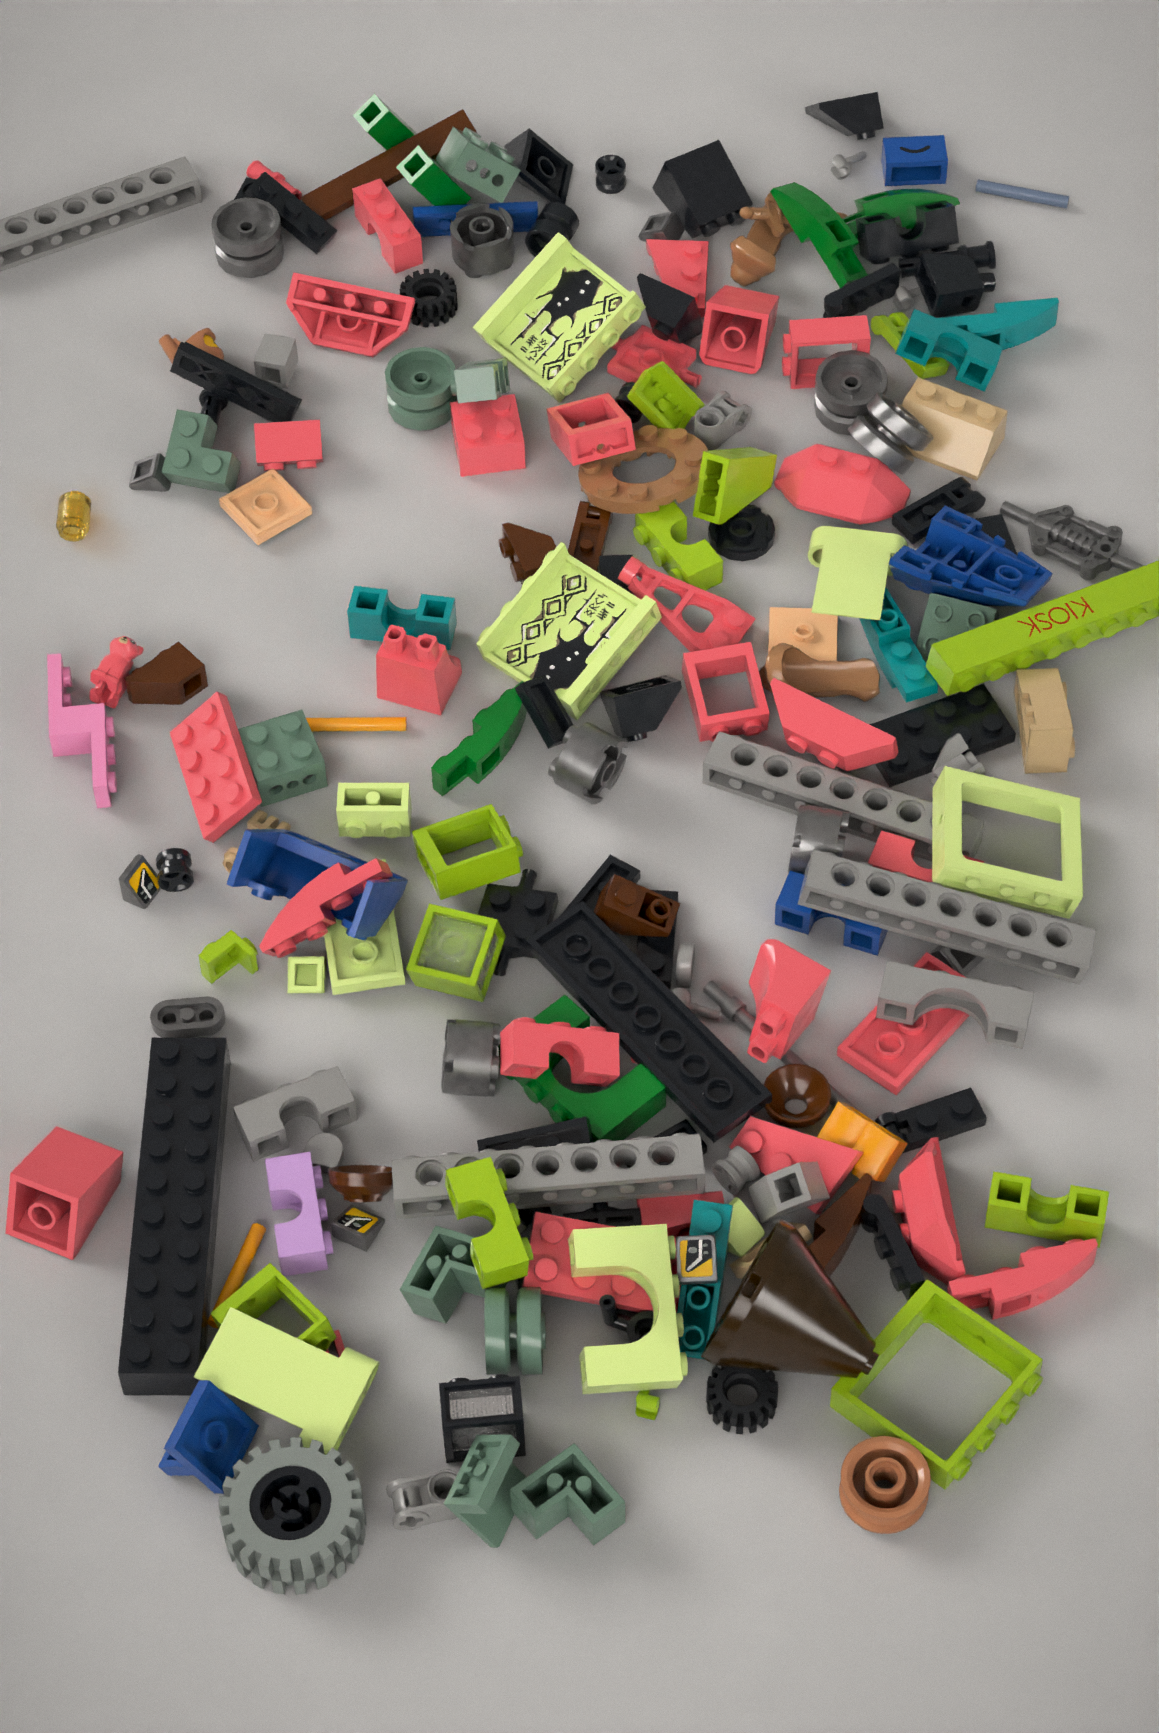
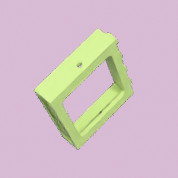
(995, 882)

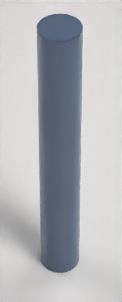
(1022, 193)

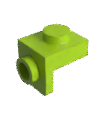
(225, 954)

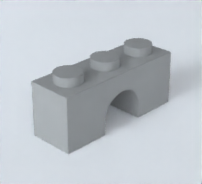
(320, 1097)

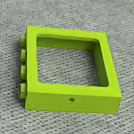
(973, 1332)

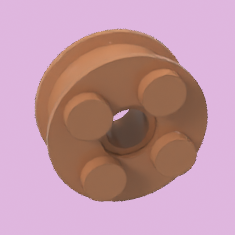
(879, 1508)

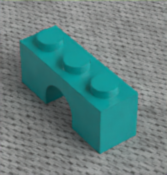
(970, 354)
(372, 614)

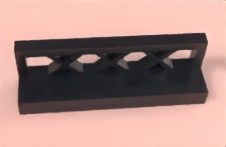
(234, 384)

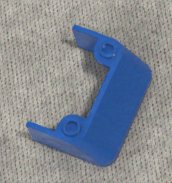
(285, 861)

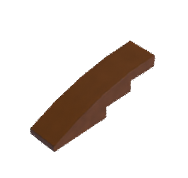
(839, 1224)

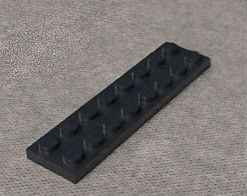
(650, 1021)

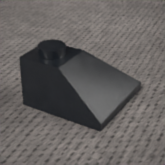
(850, 115)
(541, 166)
(669, 310)
(640, 706)

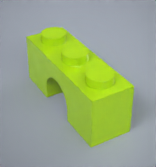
(662, 534)
(479, 1191)
(1020, 1210)

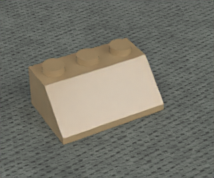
(962, 428)

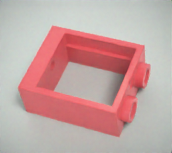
(820, 332)
(604, 425)
(721, 662)

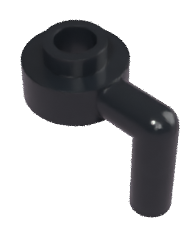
(634, 1326)

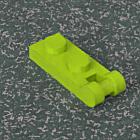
(892, 329)

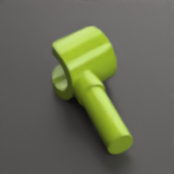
(647, 1405)

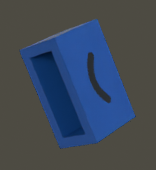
(914, 160)

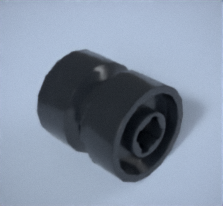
(552, 219)

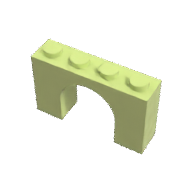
(644, 1257)

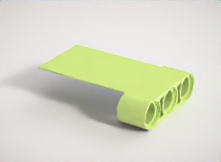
(851, 570)
(288, 1377)

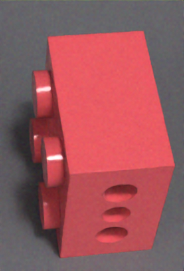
(488, 436)

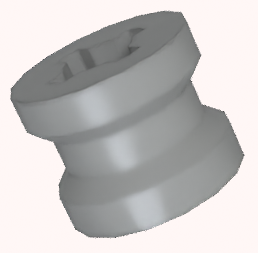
(736, 1170)

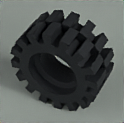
(431, 285)
(738, 1415)

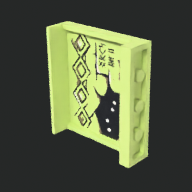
(559, 318)
(569, 628)

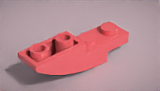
(310, 909)
(1039, 1277)

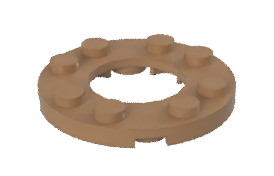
(636, 498)

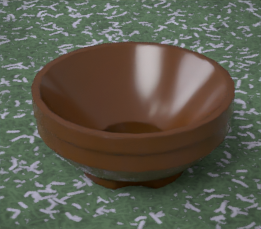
(800, 1083)
(361, 1182)

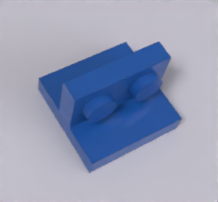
(208, 1438)

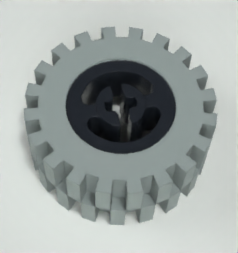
(283, 1547)

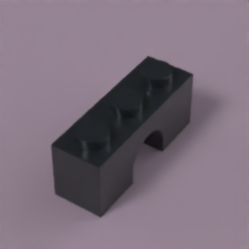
(933, 230)

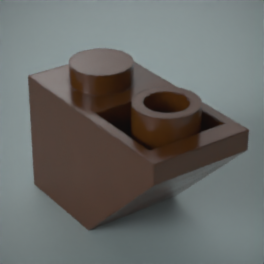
(525, 549)
(168, 678)
(635, 909)

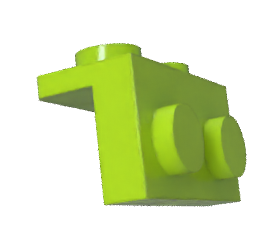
(664, 397)

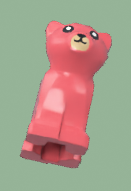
(113, 670)

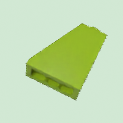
(731, 481)

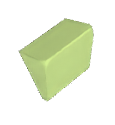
(306, 974)
(744, 1229)

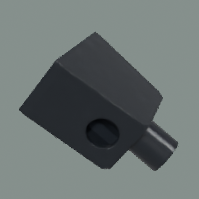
(951, 283)

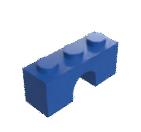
(801, 918)

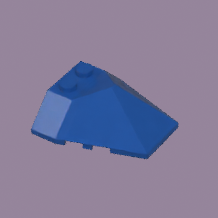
(968, 564)

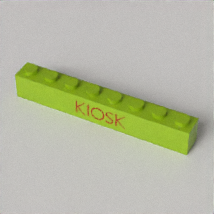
(1045, 630)

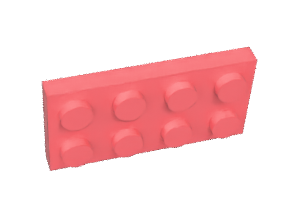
(215, 767)
(897, 1051)
(552, 1268)

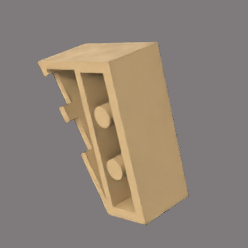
(1043, 720)

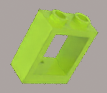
(461, 832)
(264, 1291)

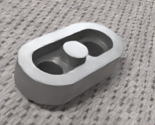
(188, 1017)

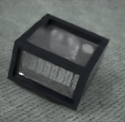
(480, 1408)

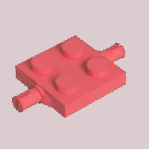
(645, 350)

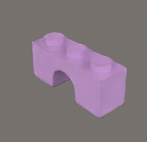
(301, 1241)

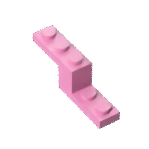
(81, 730)

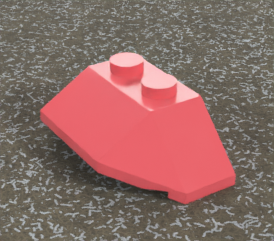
(348, 314)
(841, 485)
(829, 732)
(928, 1214)

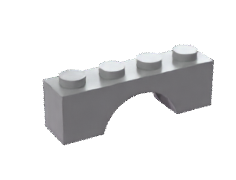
(913, 991)

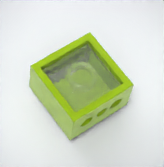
(456, 952)

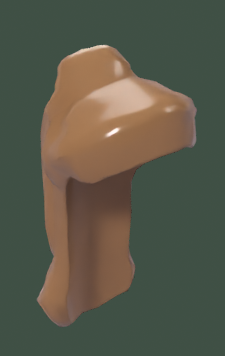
(756, 253)
(820, 678)

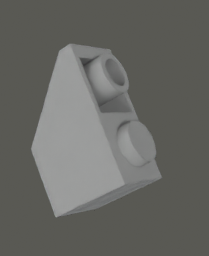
(788, 1191)

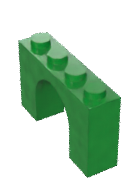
(418, 167)
(613, 1111)

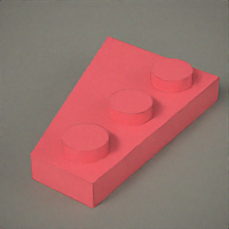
(682, 266)
(780, 1147)

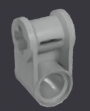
(720, 420)
(423, 1498)

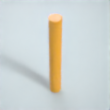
(358, 724)
(240, 1266)

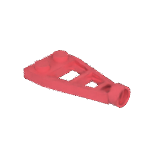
(728, 622)

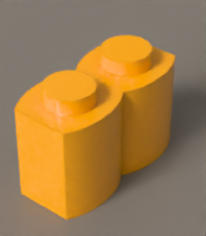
(857, 1131)

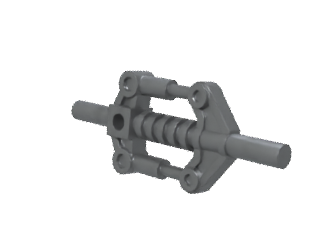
(1052, 523)

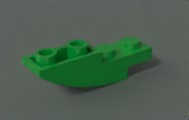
(898, 204)
(822, 225)
(492, 738)

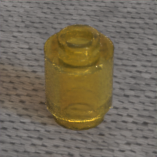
(73, 515)

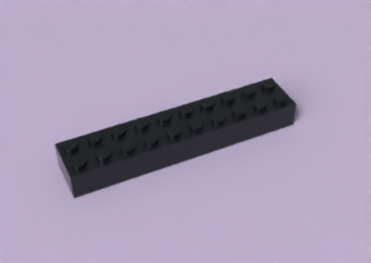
(175, 1217)

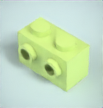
(374, 810)

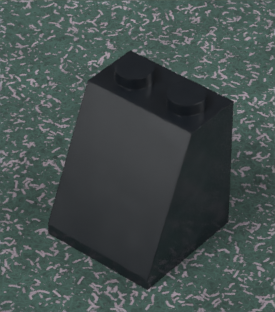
(702, 190)

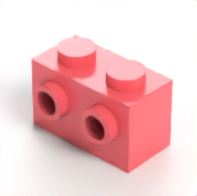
(288, 443)

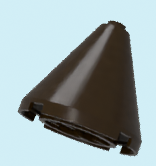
(790, 1316)

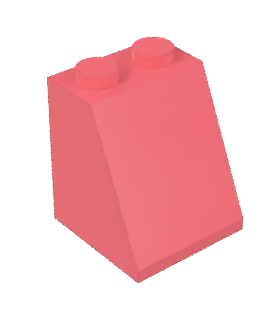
(62, 1191)

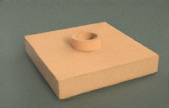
(265, 506)
(810, 632)

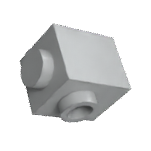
(276, 360)

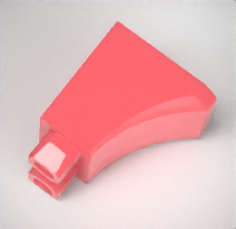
(737, 329)
(415, 671)
(786, 998)

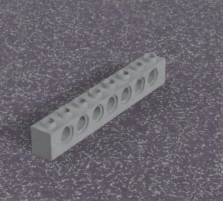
(97, 212)
(792, 781)
(961, 930)
(568, 1184)

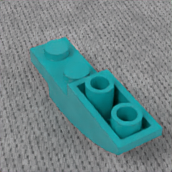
(1011, 321)
(897, 652)
(701, 1302)

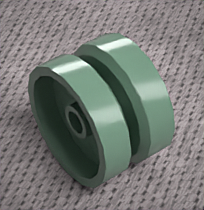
(420, 388)
(514, 1331)

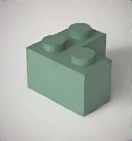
(191, 456)
(442, 1275)
(571, 1489)

